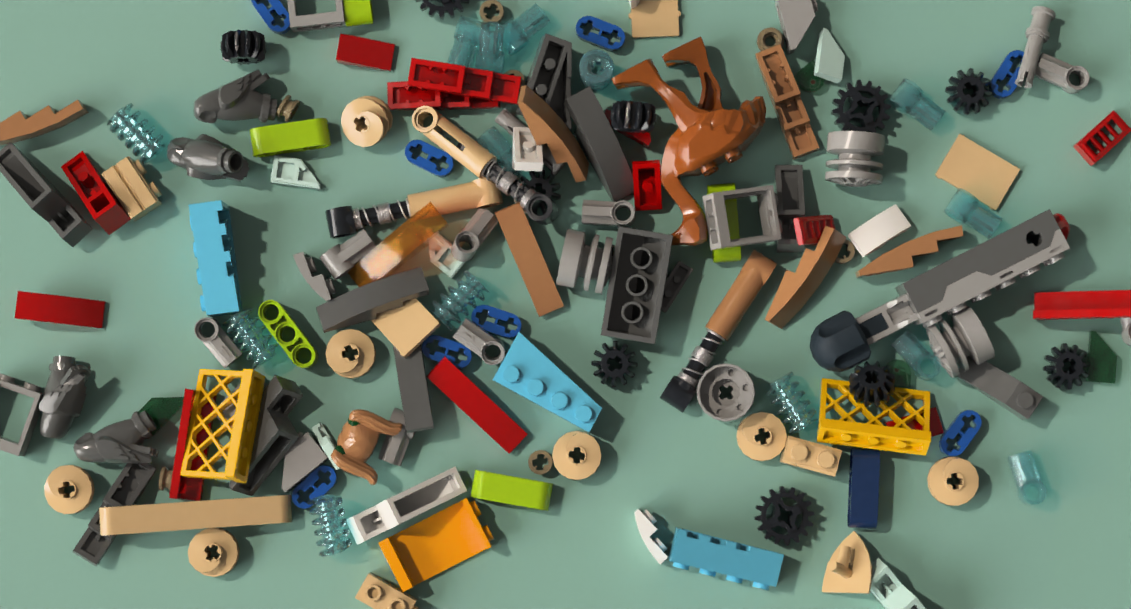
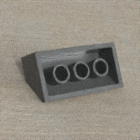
(636, 284)

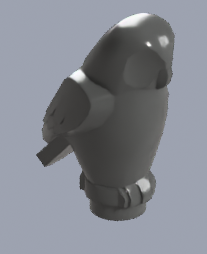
(237, 101)
(207, 158)
(62, 396)
(119, 442)

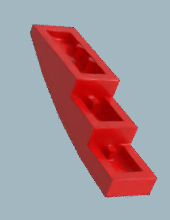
(464, 81)
(410, 98)
(476, 405)

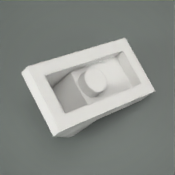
(525, 151)

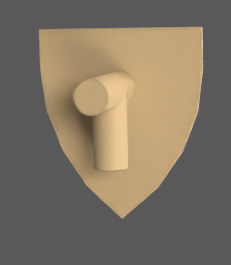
(849, 568)

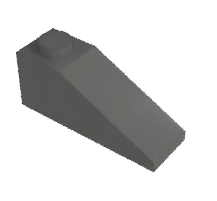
(1001, 388)

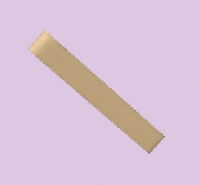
(195, 515)

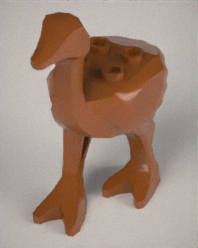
(704, 135)

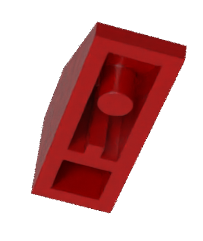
(95, 193)

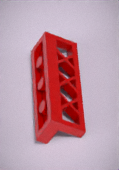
(1082, 305)
(181, 486)

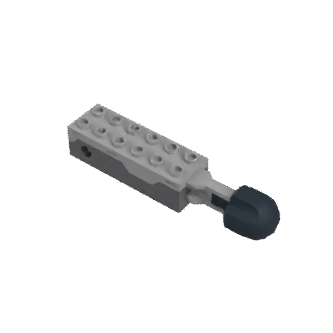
(845, 340)

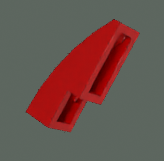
(60, 309)

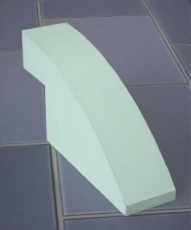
(890, 590)

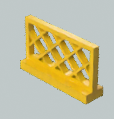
(243, 422)
(873, 433)

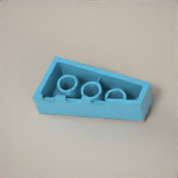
(216, 258)
(542, 382)
(725, 557)

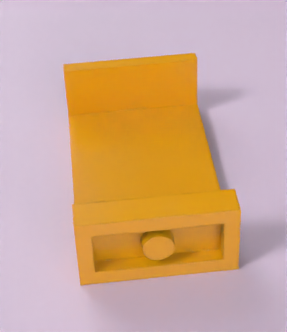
(436, 543)

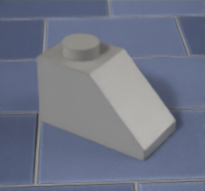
(795, 19)
(302, 460)

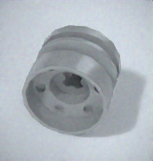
(854, 159)
(584, 261)
(959, 342)
(709, 392)

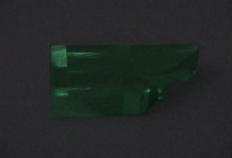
(1101, 359)
(162, 410)

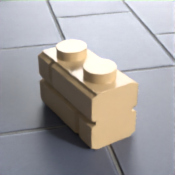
(132, 188)
(811, 456)

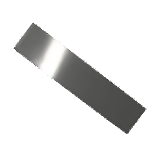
(600, 144)
(42, 195)
(273, 432)

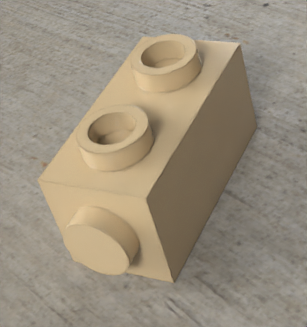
(383, 595)

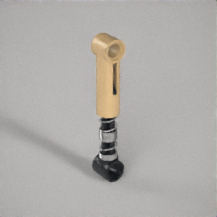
(482, 163)
(475, 194)

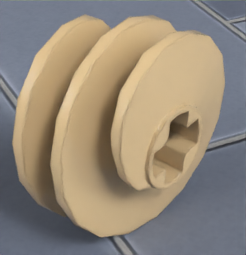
(366, 120)
(343, 365)
(773, 444)
(587, 445)
(960, 469)
(69, 476)
(200, 555)

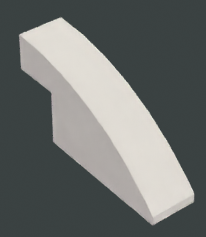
(406, 505)

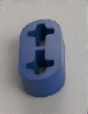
(268, 18)
(597, 39)
(1003, 71)
(432, 152)
(498, 315)
(448, 345)
(965, 437)
(310, 482)

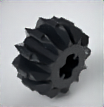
(243, 47)
(968, 80)
(633, 116)
(545, 184)
(611, 355)
(1075, 368)
(872, 384)

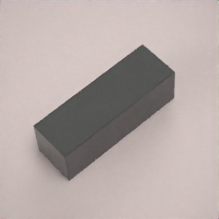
(674, 284)

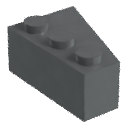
(552, 75)

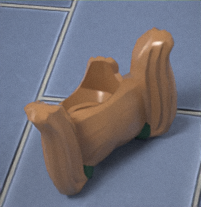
(358, 441)

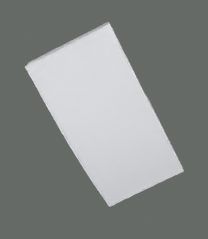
(879, 230)
(645, 524)

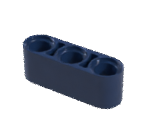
(863, 488)

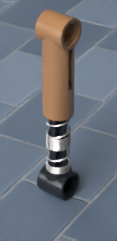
(720, 327)

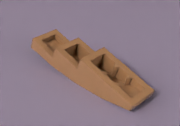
(787, 101)
(20, 127)
(550, 129)
(901, 256)
(529, 259)
(799, 286)

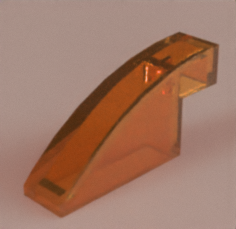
(399, 246)

